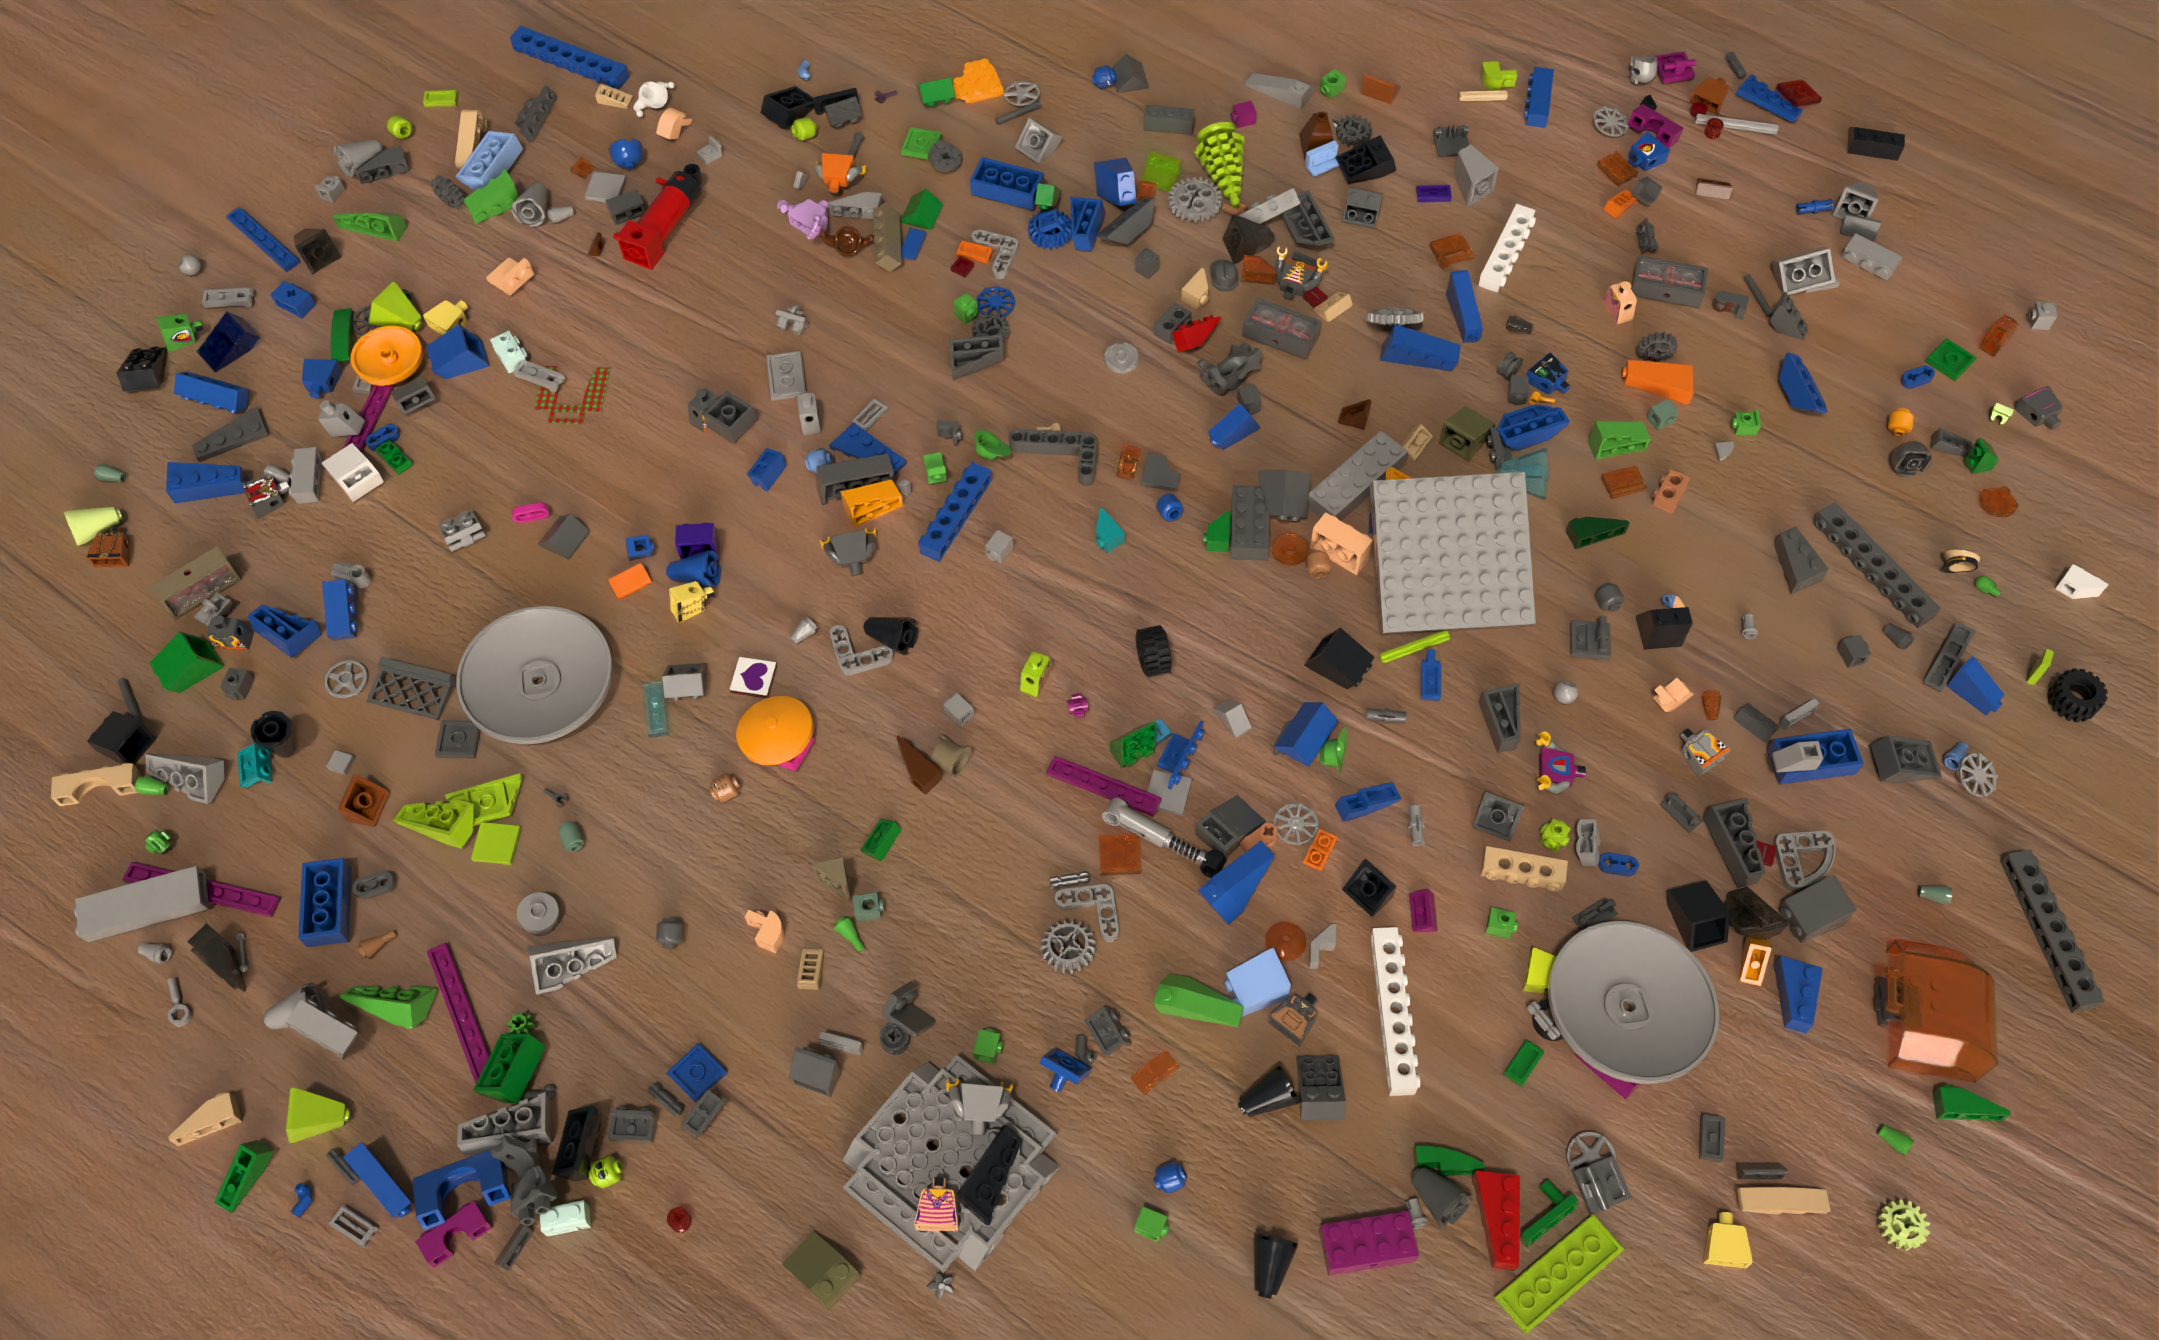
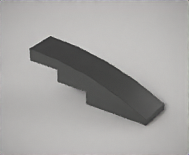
(1949, 656)

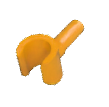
(1536, 397)

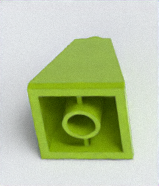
(394, 309)
(313, 1115)

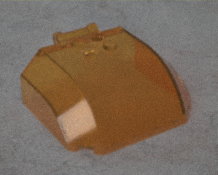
(1943, 1012)

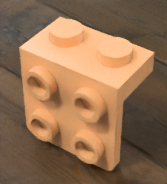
(510, 275)

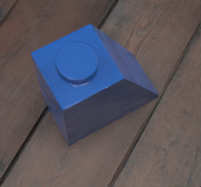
(1233, 428)
(1977, 687)

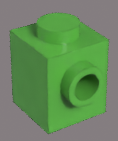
(965, 308)
(1501, 923)
(987, 1046)

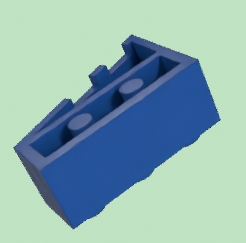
(1085, 221)
(340, 609)
(282, 630)

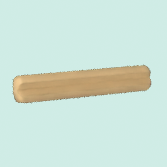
(1483, 95)

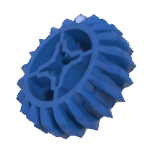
(1051, 238)

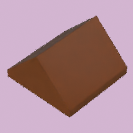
(1379, 89)
(362, 801)

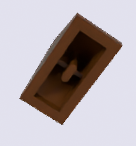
(1355, 415)

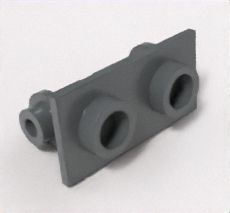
(1646, 236)
(1681, 812)
(1596, 914)

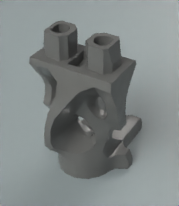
(1237, 363)
(534, 1189)

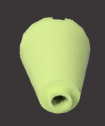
(89, 522)

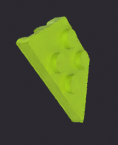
(490, 799)

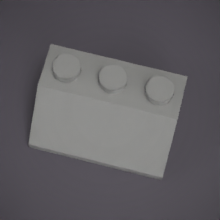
(1804, 270)

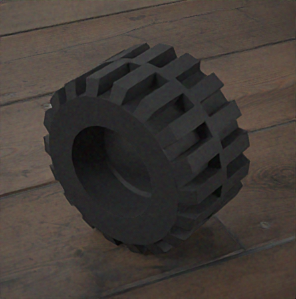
(1153, 650)
(2085, 685)

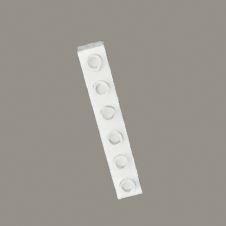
(1507, 247)

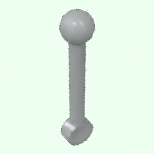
(241, 937)

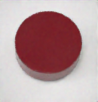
(1698, 108)

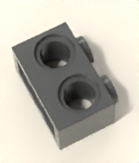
(1170, 320)

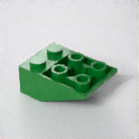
(1134, 744)

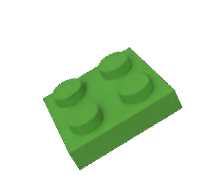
(919, 142)

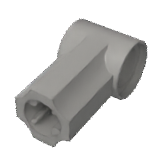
(354, 574)

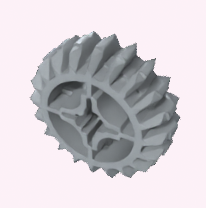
(1074, 931)

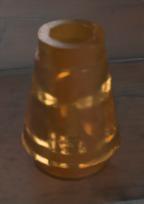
(1711, 702)

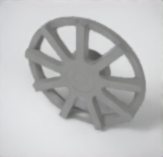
(1610, 122)
(1978, 775)
(1296, 823)

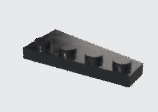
(984, 1183)

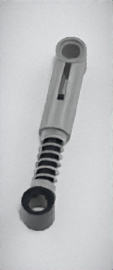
(1119, 814)

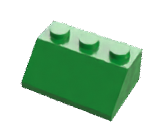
(509, 1067)

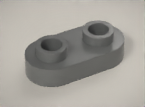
(374, 884)

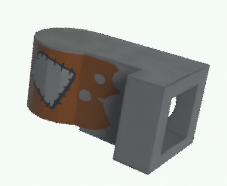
(1730, 303)

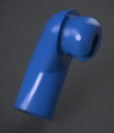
(305, 1199)

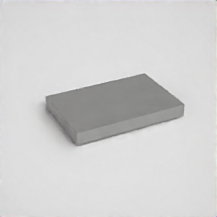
(785, 375)

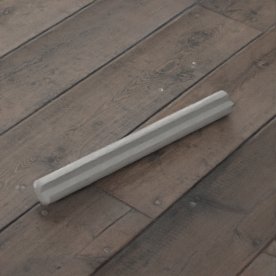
(1740, 124)

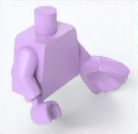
(806, 216)

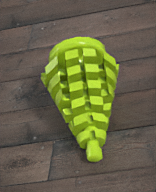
(1222, 157)

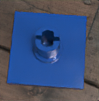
(1065, 1068)

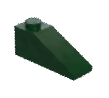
(1593, 530)

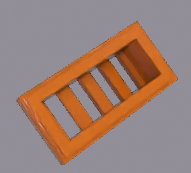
(1618, 204)

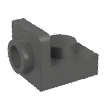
(949, 429)

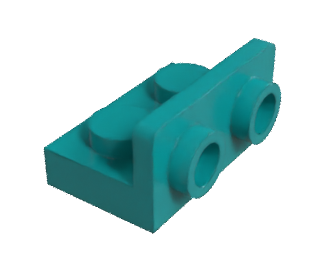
(254, 765)

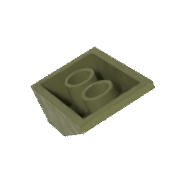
(821, 1270)

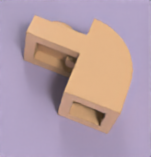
(671, 122)
(1672, 695)
(771, 930)

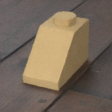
(1196, 290)

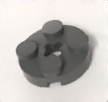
(946, 149)

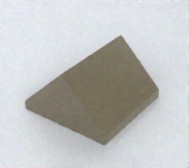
(833, 876)

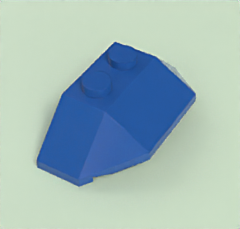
(1800, 385)
(1531, 425)

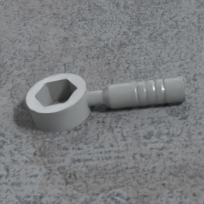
(175, 997)

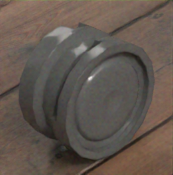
(1509, 365)
(894, 1039)

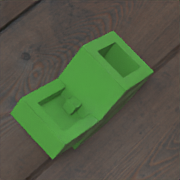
(934, 468)

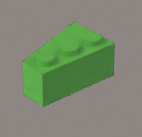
(492, 199)
(1617, 438)

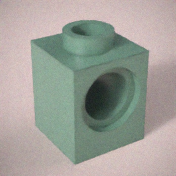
(1662, 414)
(862, 901)

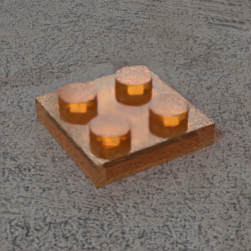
(1119, 854)

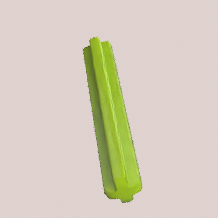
(1414, 646)

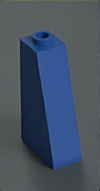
(1464, 306)
(379, 1180)

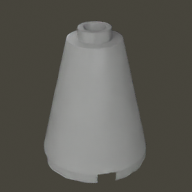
(356, 154)
(531, 205)
(278, 1014)

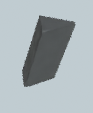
(1862, 226)
(1756, 722)
(1760, 1170)
(514, 1247)

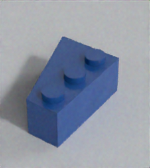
(1798, 991)

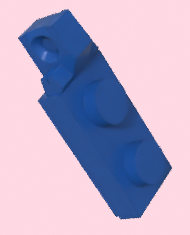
(1430, 677)

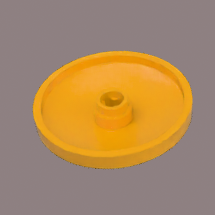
(386, 355)
(774, 730)

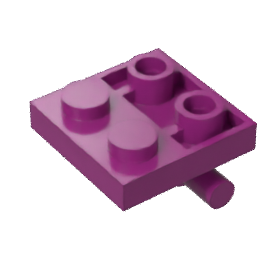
(1675, 67)

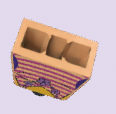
(1620, 302)
(937, 1208)

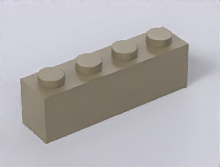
(887, 237)

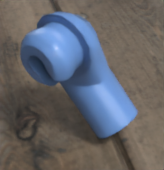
(802, 70)

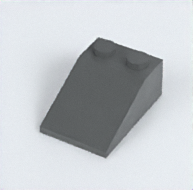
(1905, 759)

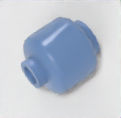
(817, 458)

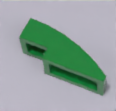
(1446, 1161)

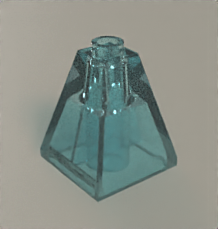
(1536, 471)

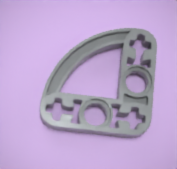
(1791, 852)

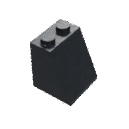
(1664, 627)
(1340, 659)
(122, 738)
(1699, 915)

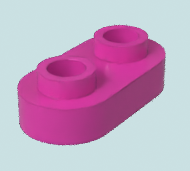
(530, 512)

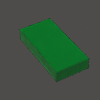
(1524, 1063)

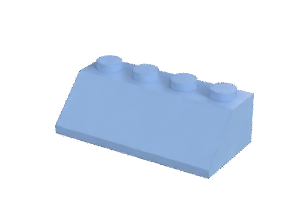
(491, 156)

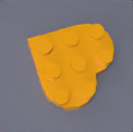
(978, 82)

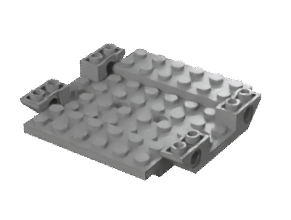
(896, 1164)

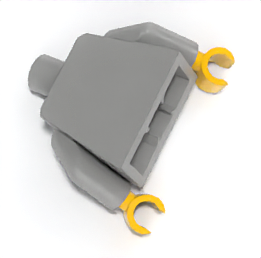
(978, 1103)

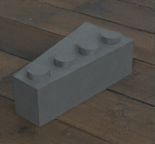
(1736, 841)

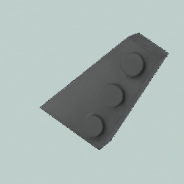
(974, 354)
(1799, 560)

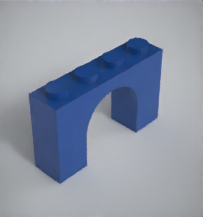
(434, 1186)

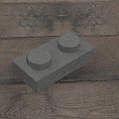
(1712, 1138)

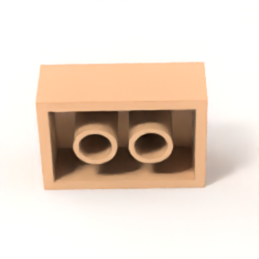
(1341, 543)

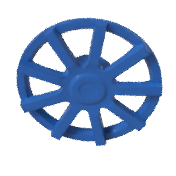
(996, 302)

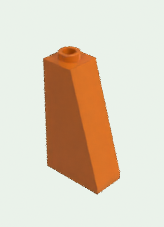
(1661, 379)

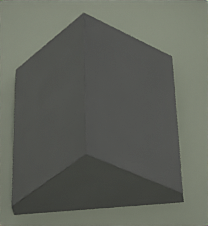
(1129, 75)
(565, 536)
(1498, 816)

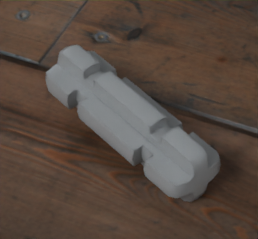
(1543, 1020)

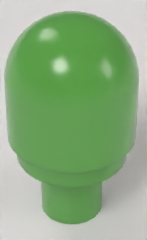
(1987, 585)

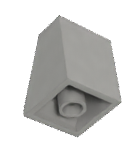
(1474, 174)

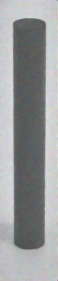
(1018, 112)
(1757, 293)
(129, 699)

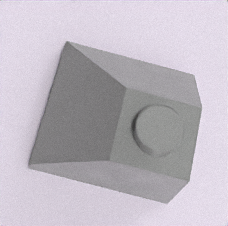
(1038, 141)

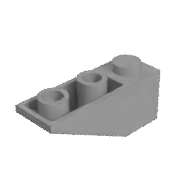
(856, 206)

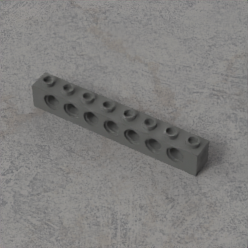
(1876, 565)
(2059, 961)

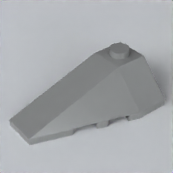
(561, 962)

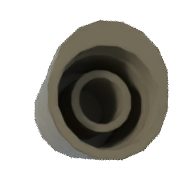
(950, 756)

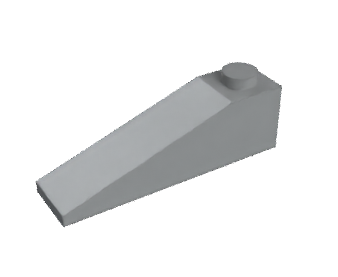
(1286, 90)
(190, 774)

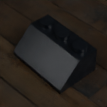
(1875, 143)
(577, 1143)

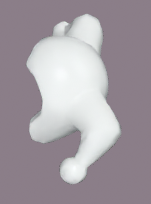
(652, 96)

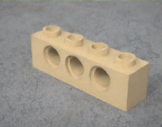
(1532, 863)

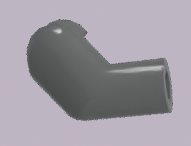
(1082, 1052)
(533, 1094)

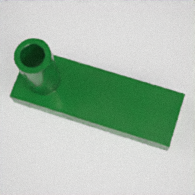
(1563, 1208)

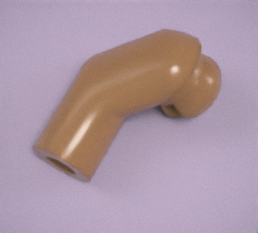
(1235, 210)

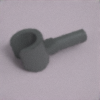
(556, 797)

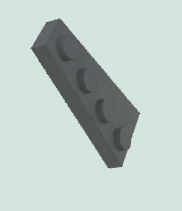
(235, 434)

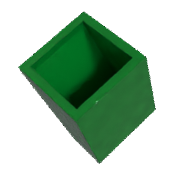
(185, 662)

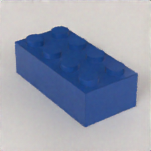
(1006, 183)
(1838, 752)
(325, 902)

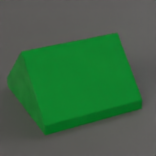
(922, 210)

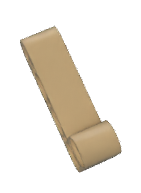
(471, 124)

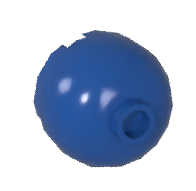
(626, 153)

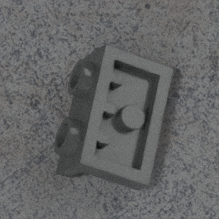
(1108, 1030)

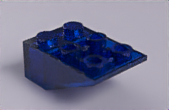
(227, 342)

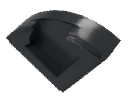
(1649, 102)

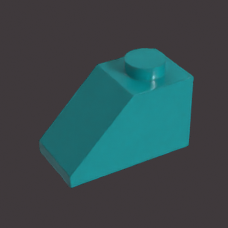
(1108, 532)

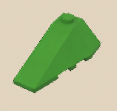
(379, 224)
(1192, 1000)
(394, 1005)

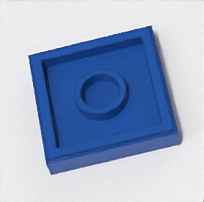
(696, 1072)

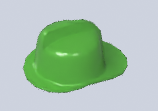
(989, 446)
(1334, 750)

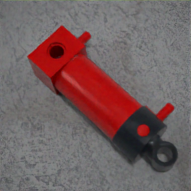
(643, 240)

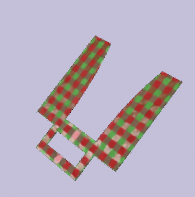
(592, 399)

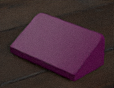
(1423, 911)

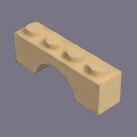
(71, 788)

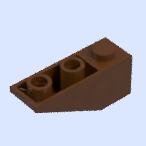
(921, 772)

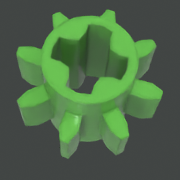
(157, 841)
(517, 1026)

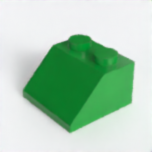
(935, 91)

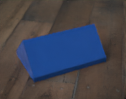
(1307, 732)

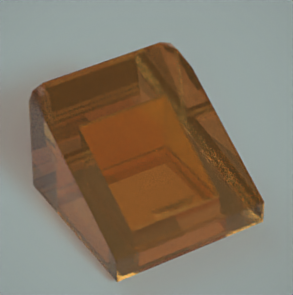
(582, 168)

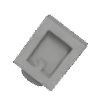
(710, 152)

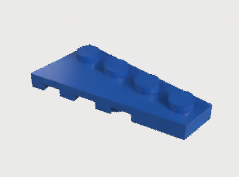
(1770, 100)
(861, 444)

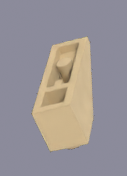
(209, 1118)

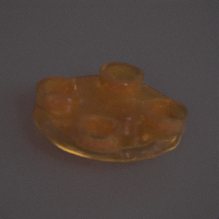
(1998, 501)

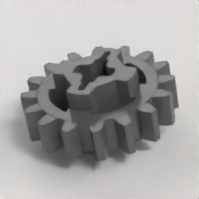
(1352, 130)
(447, 191)
(990, 326)
(1657, 346)

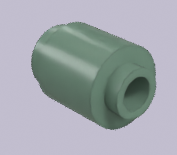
(570, 836)

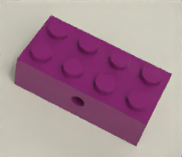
(1368, 1243)

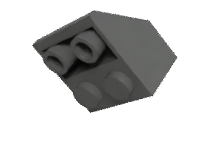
(1362, 207)
(814, 1071)

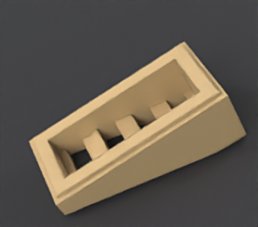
(603, 93)
(810, 984)

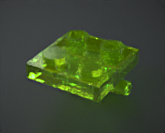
(1162, 170)

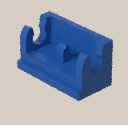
(767, 469)

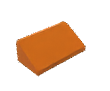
(629, 581)

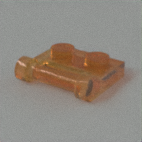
(1449, 245)

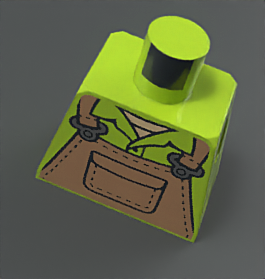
(1037, 669)

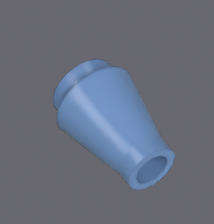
(1956, 755)

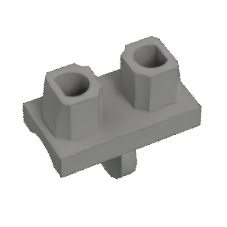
(795, 318)
(215, 606)

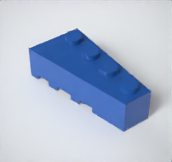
(1419, 349)

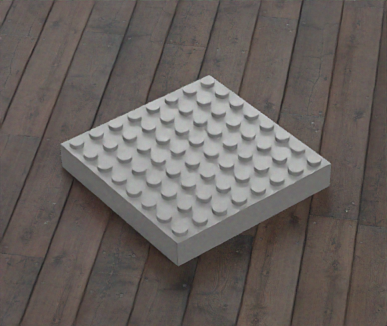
(1452, 553)

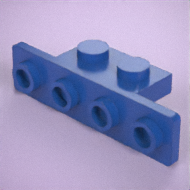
(1177, 753)

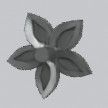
(940, 1285)

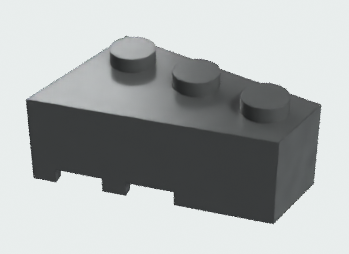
(1502, 716)

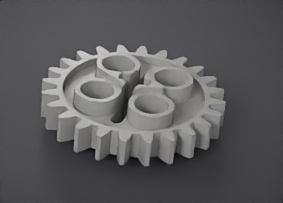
(1195, 199)
(1394, 316)

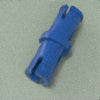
(1814, 206)

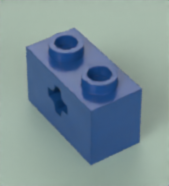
(293, 299)

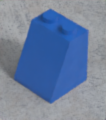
(1115, 181)
(457, 353)

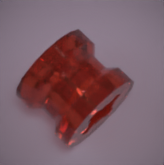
(1713, 128)
(682, 1223)

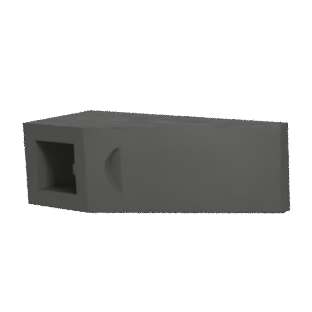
(385, 164)

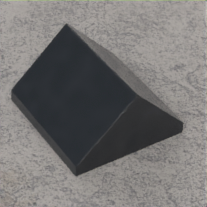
(1369, 888)

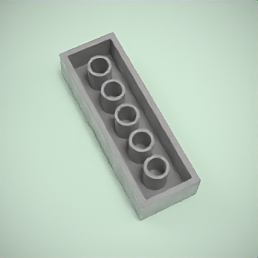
(1351, 481)

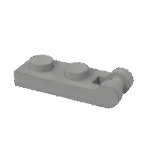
(228, 297)
(539, 375)

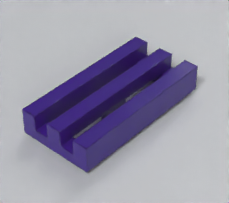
(1434, 193)

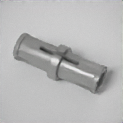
(1416, 831)

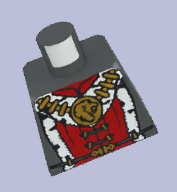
(265, 495)

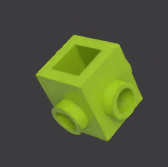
(1555, 835)

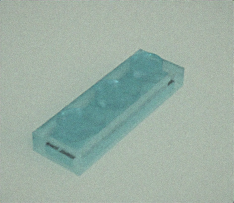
(655, 709)

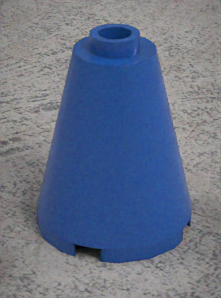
(696, 568)

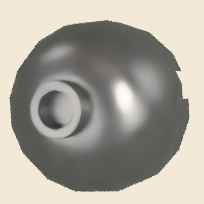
(1910, 458)

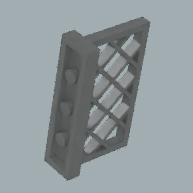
(412, 672)

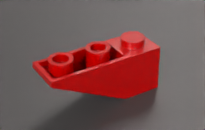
(1192, 336)

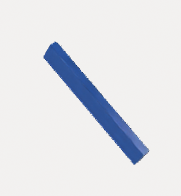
(263, 239)

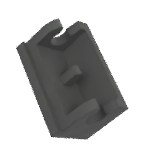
(702, 1114)

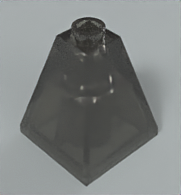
(1246, 238)
(316, 248)

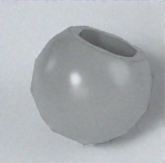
(189, 264)
(1565, 692)

